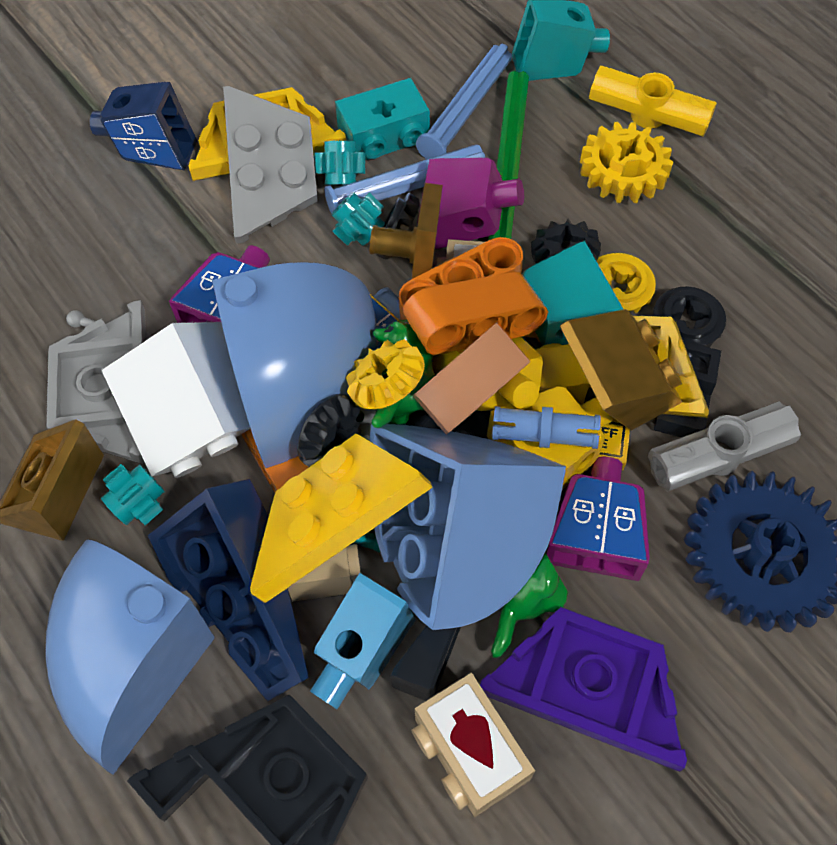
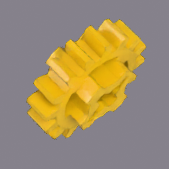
(626, 162)

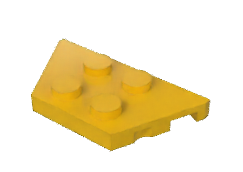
(213, 152)
(330, 509)

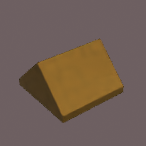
(51, 481)

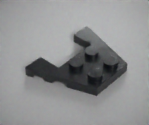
(273, 769)

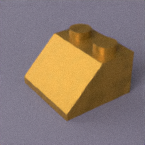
(623, 366)

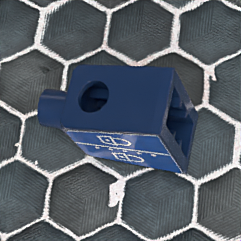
(146, 125)

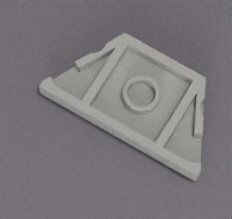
(267, 162)
(78, 384)

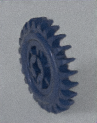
(797, 530)

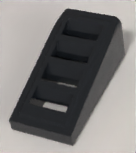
(424, 663)

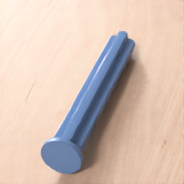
(464, 103)
(394, 181)

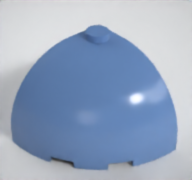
(292, 344)
(473, 533)
(117, 650)

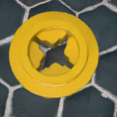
(634, 272)
(404, 371)

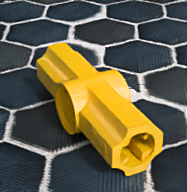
(652, 100)

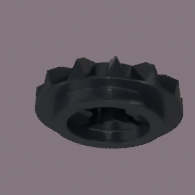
(402, 215)
(549, 240)
(700, 306)
(328, 427)

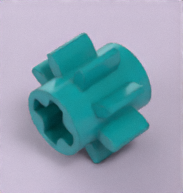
(340, 162)
(357, 218)
(132, 494)

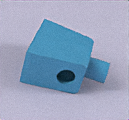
(367, 617)

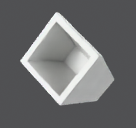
(179, 397)

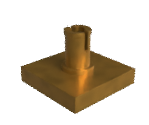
(414, 244)

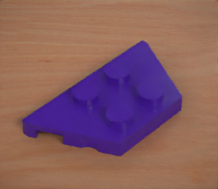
(594, 684)

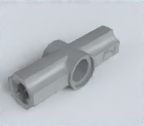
(701, 456)

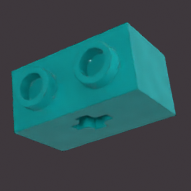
(384, 118)

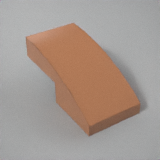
(471, 378)

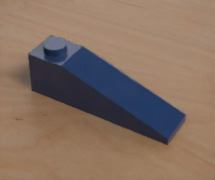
(213, 555)

